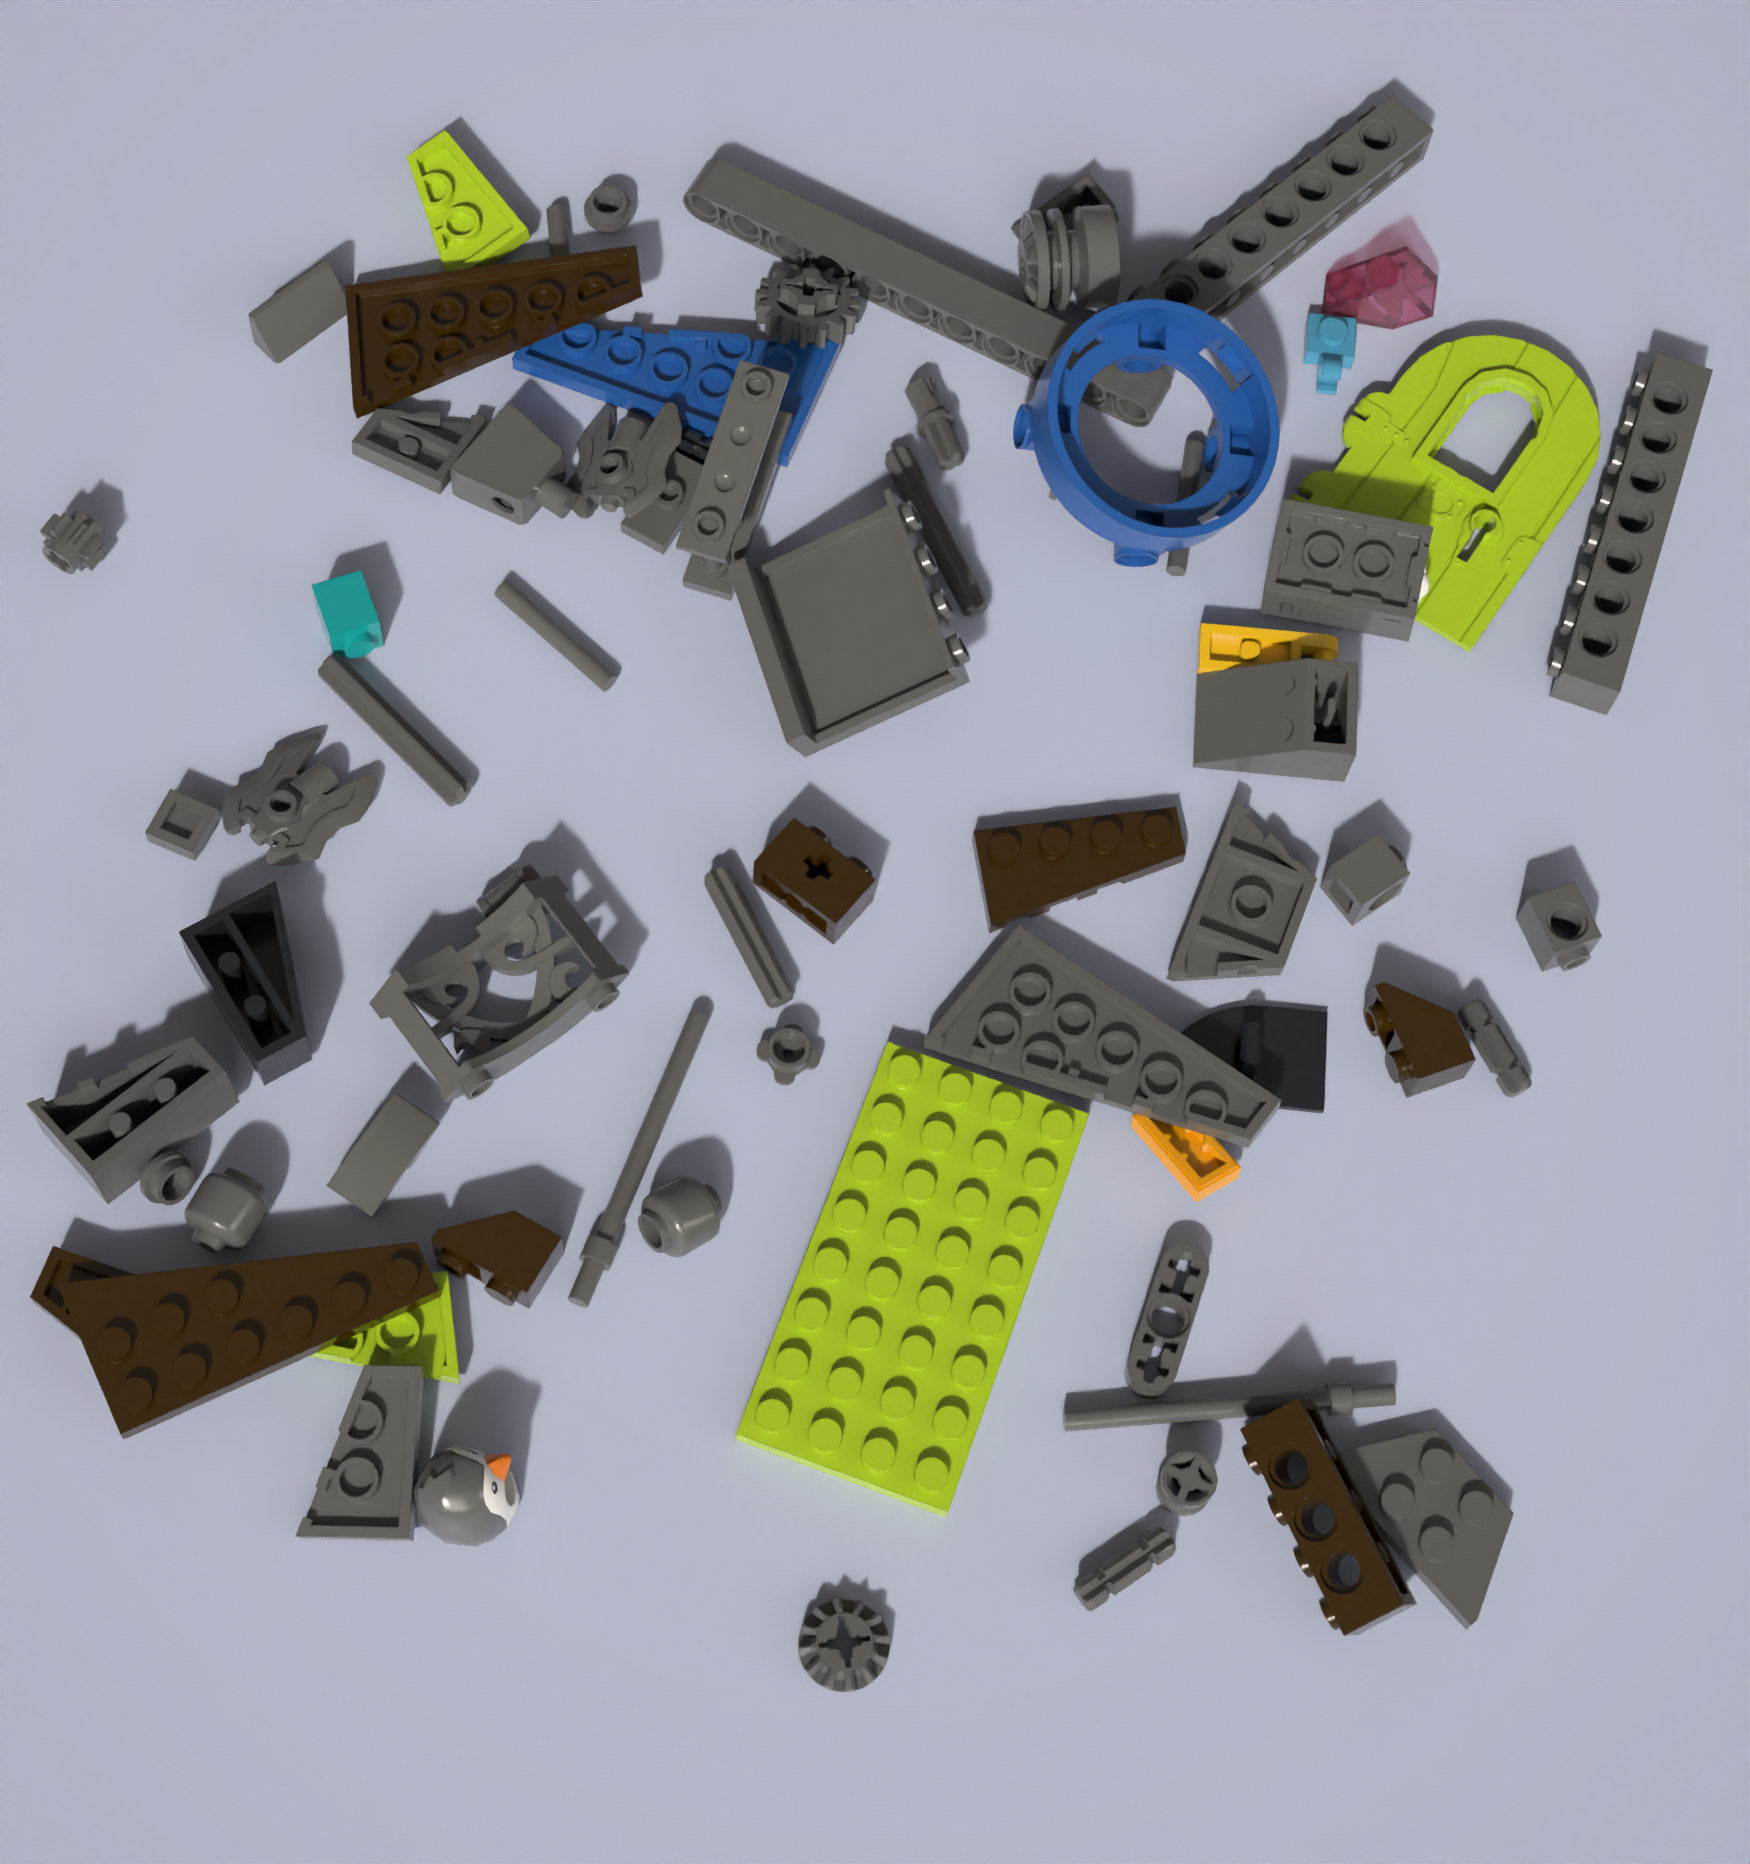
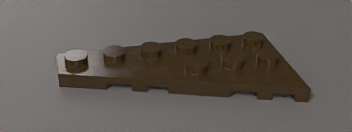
(445, 323)
(206, 1330)

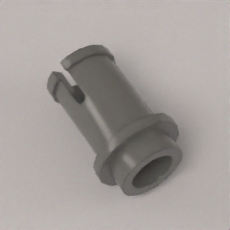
(497, 896)

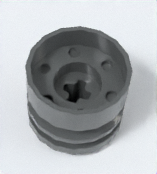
(1076, 258)

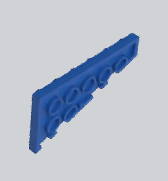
(677, 367)

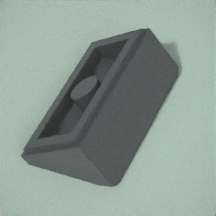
(298, 313)

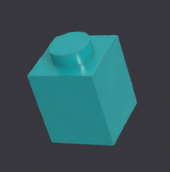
(348, 615)

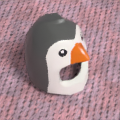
(466, 1495)

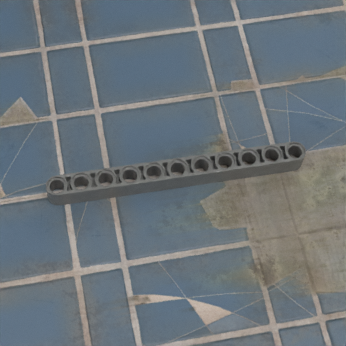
(910, 284)

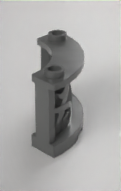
(515, 921)

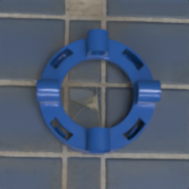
(1236, 452)

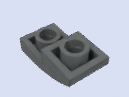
(383, 1154)

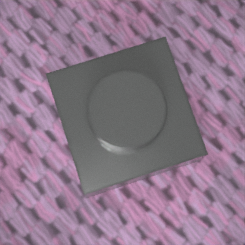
(182, 824)

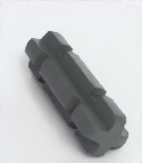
(1494, 1048)
(1124, 1568)

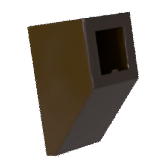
(1419, 1039)
(503, 1252)

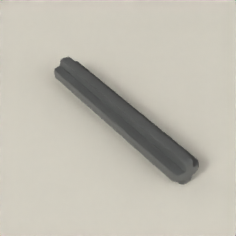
(937, 532)
(394, 730)

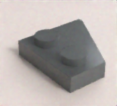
(416, 444)

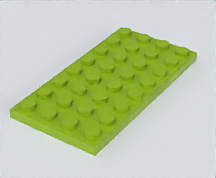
(913, 1279)

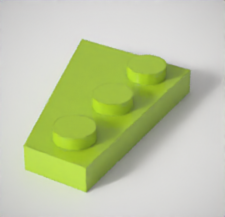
(462, 208)
(412, 1339)

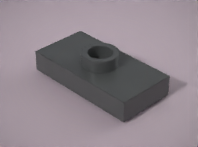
(664, 518)

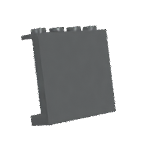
(851, 628)

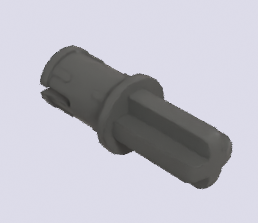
(935, 422)

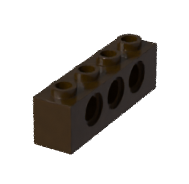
(1381, 1586)

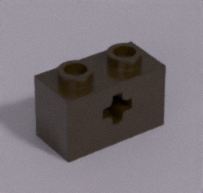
(823, 903)

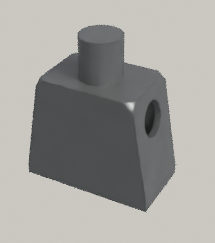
(513, 470)

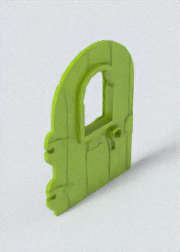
(1395, 473)

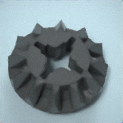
(826, 1665)

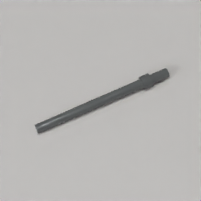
(600, 1249)
(1335, 1398)

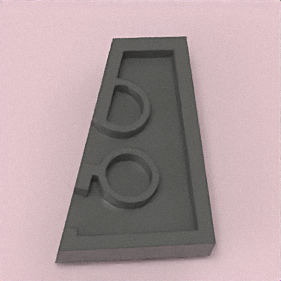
(373, 1463)

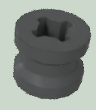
(1193, 1473)

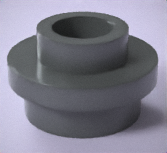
(605, 199)
(167, 1178)

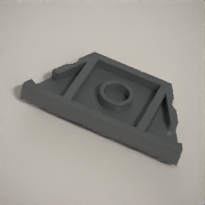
(1245, 907)
(1434, 1515)

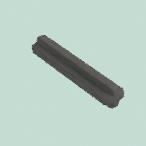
(748, 937)

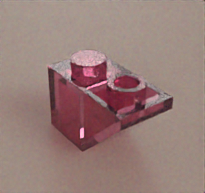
(1382, 290)

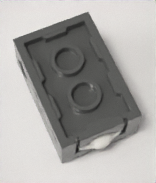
(1347, 570)

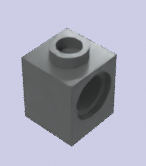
(1365, 879)
(1562, 908)

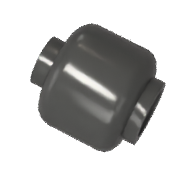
(226, 1211)
(680, 1216)

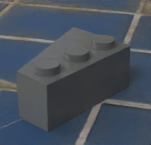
(133, 1116)

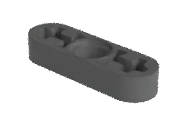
(1192, 1290)

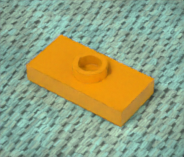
(1191, 1157)

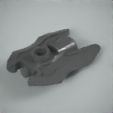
(626, 464)
(295, 805)

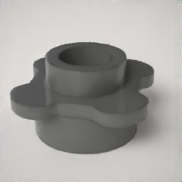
(788, 1039)

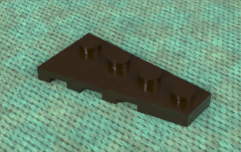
(1048, 863)

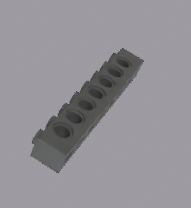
(1295, 212)
(1597, 679)

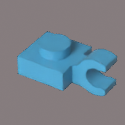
(1331, 346)

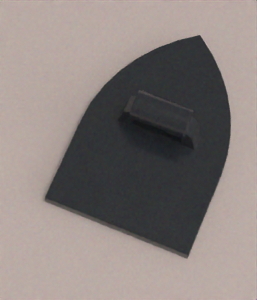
(1273, 1048)

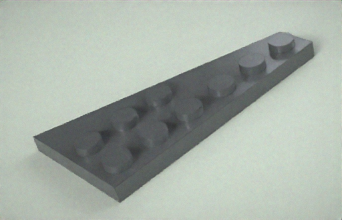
(1072, 1032)

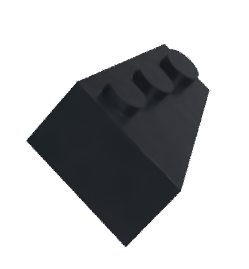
(252, 979)

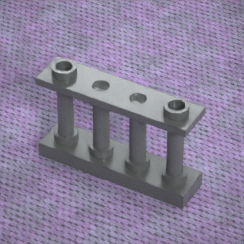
(735, 478)

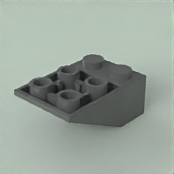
(1278, 719)

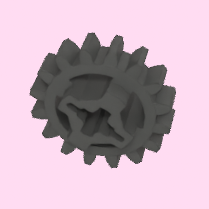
(807, 306)

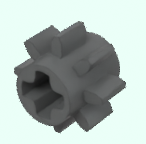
(73, 542)

